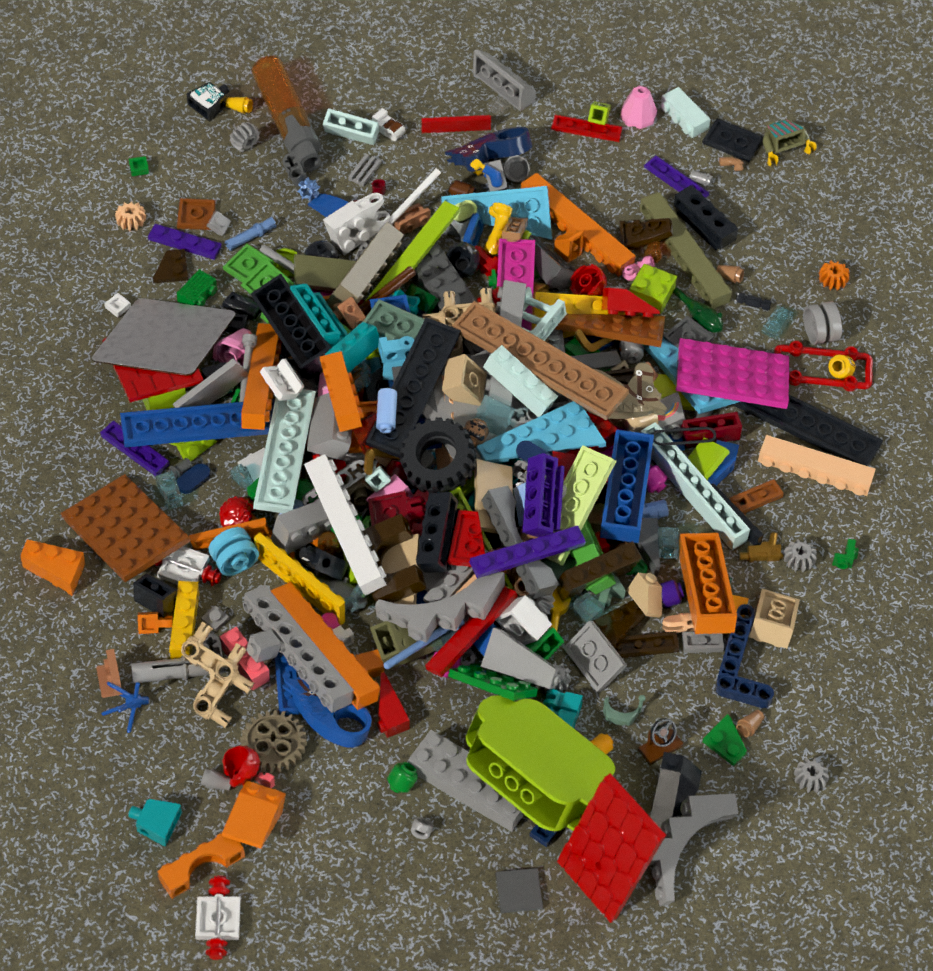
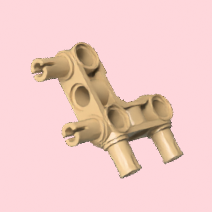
(455, 310)
(213, 664)

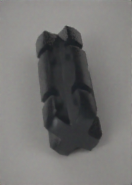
(753, 301)

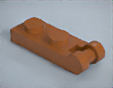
(757, 496)

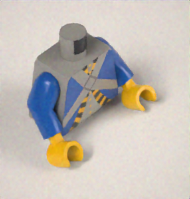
(493, 172)

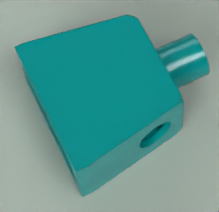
(156, 819)

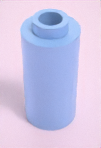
(386, 410)

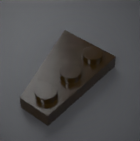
(643, 233)
(620, 621)

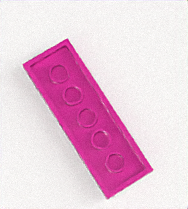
(517, 265)

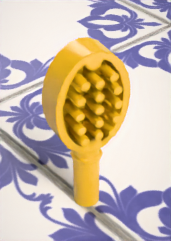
(559, 609)

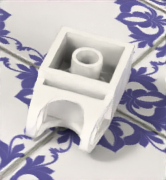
(356, 222)

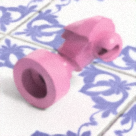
(631, 271)

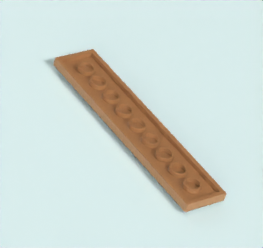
(545, 361)

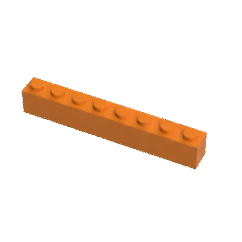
(595, 238)
(258, 393)
(365, 688)

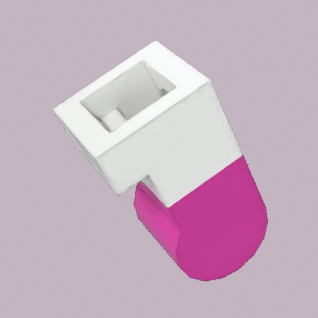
(346, 636)

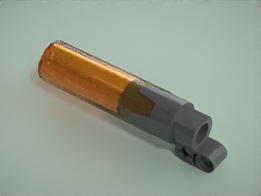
(288, 117)

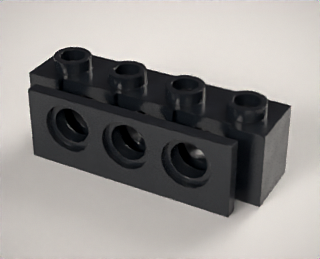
(705, 218)
(437, 532)

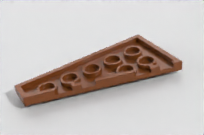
(617, 327)

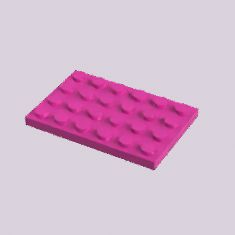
(733, 373)

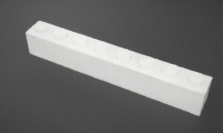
(345, 524)

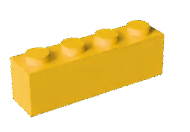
(184, 617)

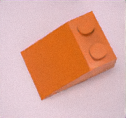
(254, 814)

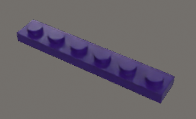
(527, 551)

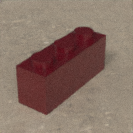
(727, 428)

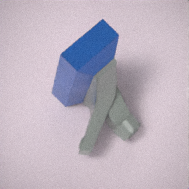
(468, 231)

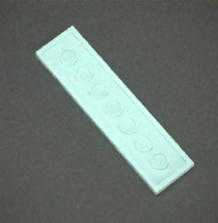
(284, 453)

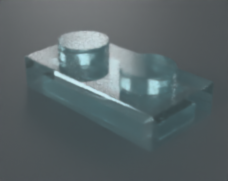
(777, 322)

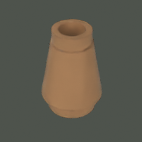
(731, 273)
(749, 724)

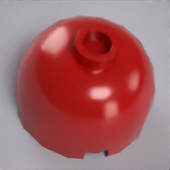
(588, 281)

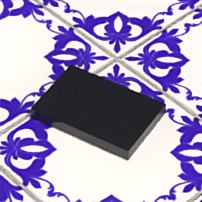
(733, 140)

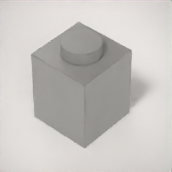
(263, 646)

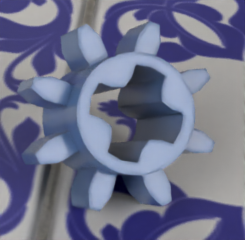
(305, 192)

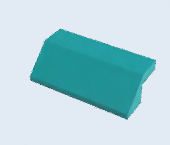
(319, 313)

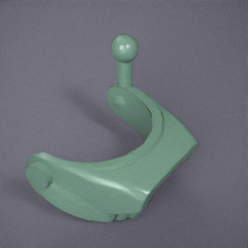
(621, 718)

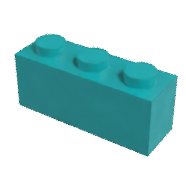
(357, 345)

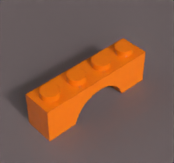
(176, 875)

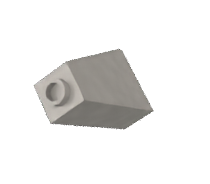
(516, 660)

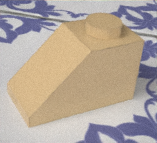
(647, 594)

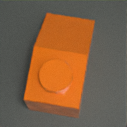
(569, 245)

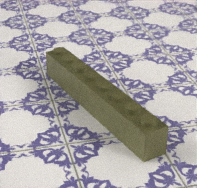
(687, 253)

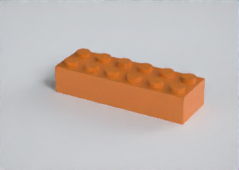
(707, 583)

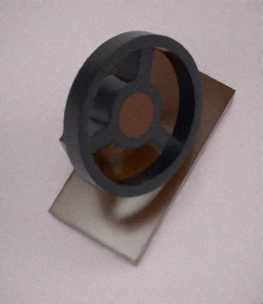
(660, 740)

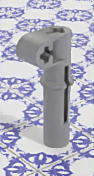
(173, 668)

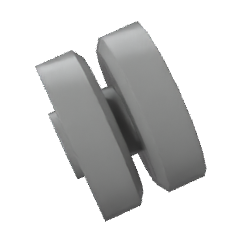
(822, 322)

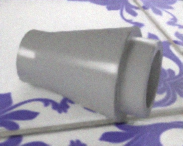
(215, 780)

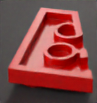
(467, 539)

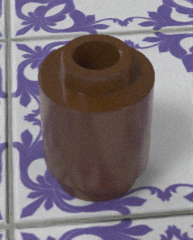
(460, 187)

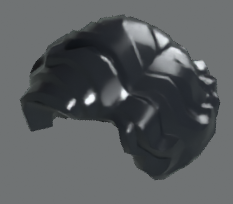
(464, 258)

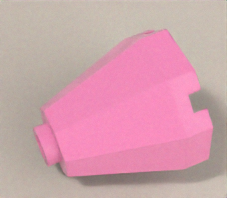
(639, 108)
(230, 347)

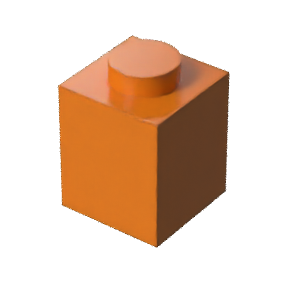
(372, 662)

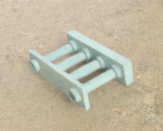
(547, 323)

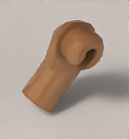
(731, 161)

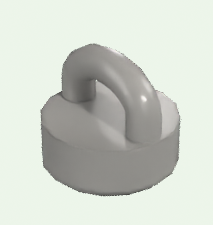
(422, 825)

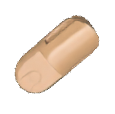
(678, 623)

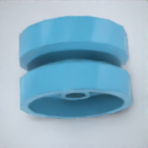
(233, 551)

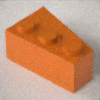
(54, 564)

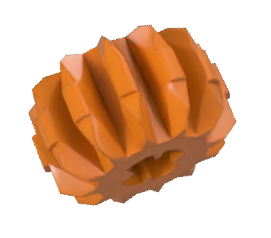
(834, 275)

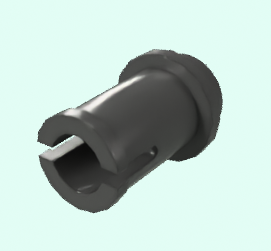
(181, 468)

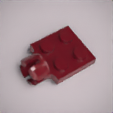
(397, 503)

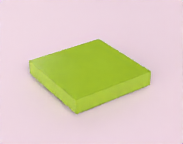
(708, 457)

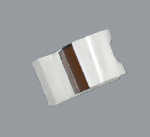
(388, 126)

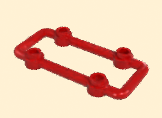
(849, 383)

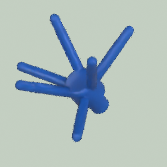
(132, 701)

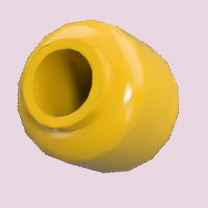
(841, 366)

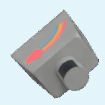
(673, 415)

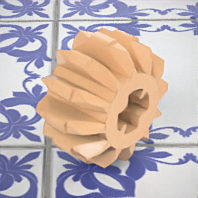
(130, 216)

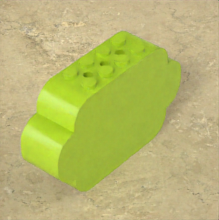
(535, 760)

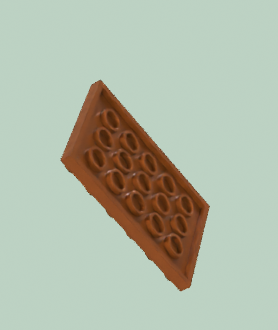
(125, 527)

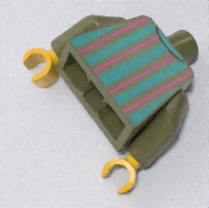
(784, 136)

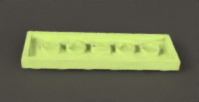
(583, 486)

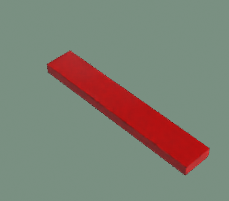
(468, 634)

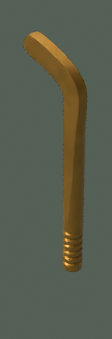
(590, 347)
(369, 458)

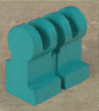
(564, 705)

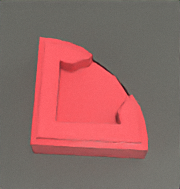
(266, 780)

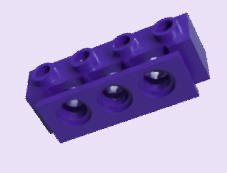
(536, 487)

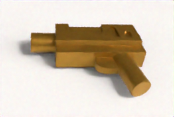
(767, 551)

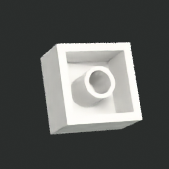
(524, 620)

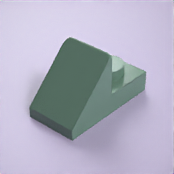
(616, 590)

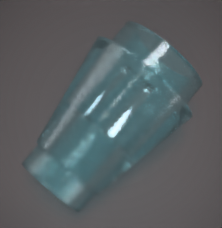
(241, 476)

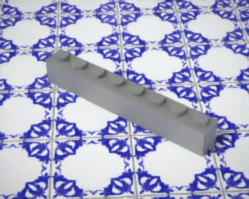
(510, 308)

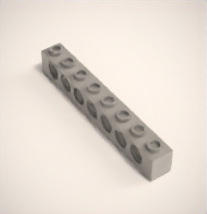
(299, 649)

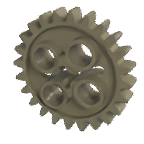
(275, 725)

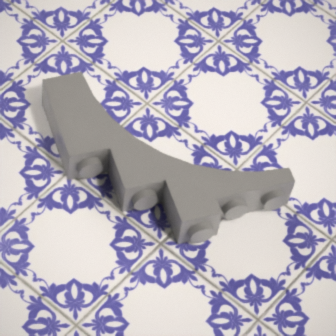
(448, 613)
(697, 813)

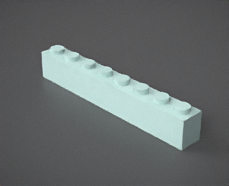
(698, 490)

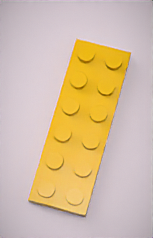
(292, 571)

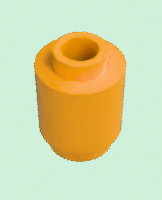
(603, 742)

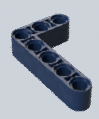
(734, 660)

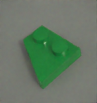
(726, 741)

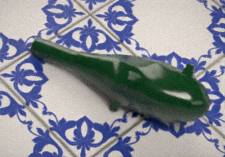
(701, 313)

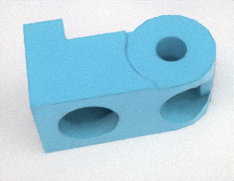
(394, 349)

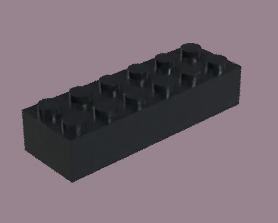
(292, 325)

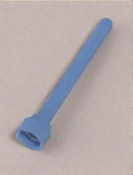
(415, 647)

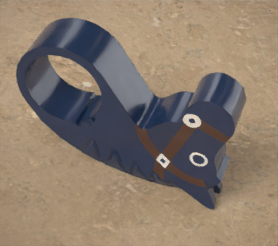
(494, 145)

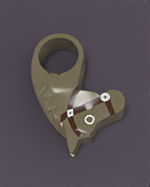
(642, 395)

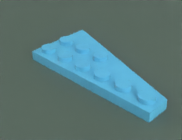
(555, 431)

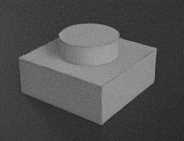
(218, 223)
(215, 618)

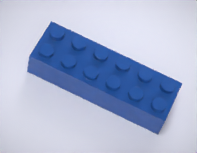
(627, 486)

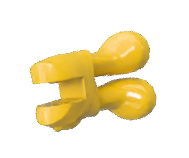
(501, 214)

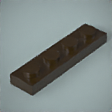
(648, 644)

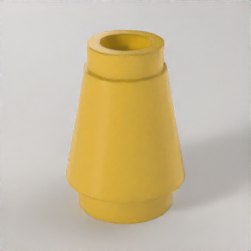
(240, 104)

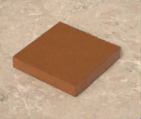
(195, 213)

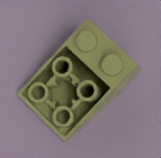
(392, 640)

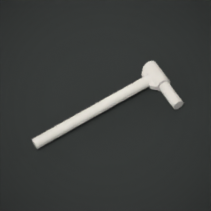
(407, 203)

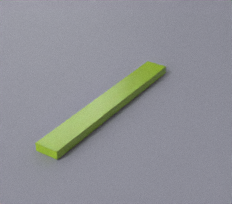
(422, 242)

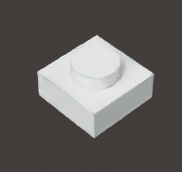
(117, 305)

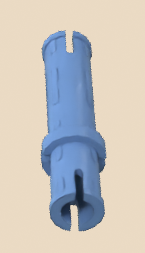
(253, 232)

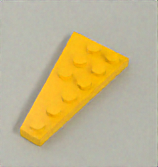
(574, 305)

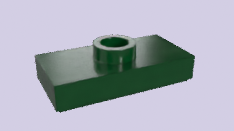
(427, 300)

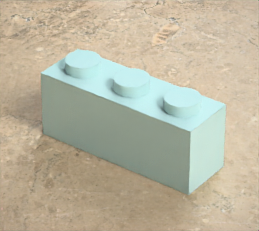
(685, 112)
(351, 126)

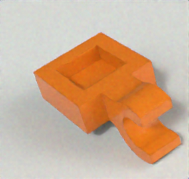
(150, 622)

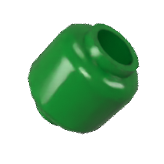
(402, 777)

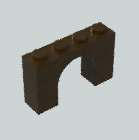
(617, 561)
(403, 582)

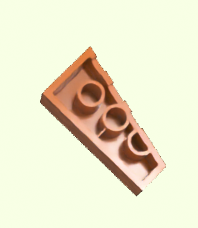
(341, 392)

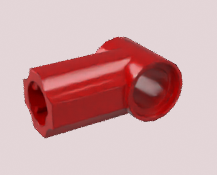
(487, 262)

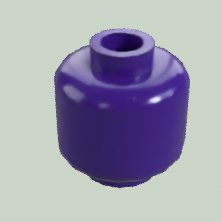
(671, 593)

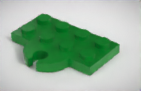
(493, 682)

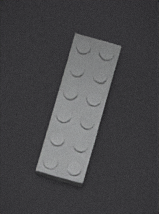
(446, 768)

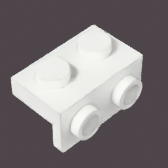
(282, 380)

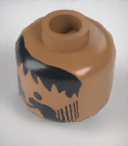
(477, 430)

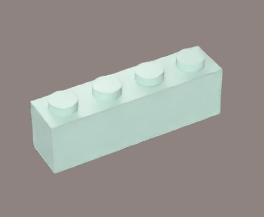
(520, 381)

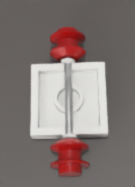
(187, 565)
(218, 918)

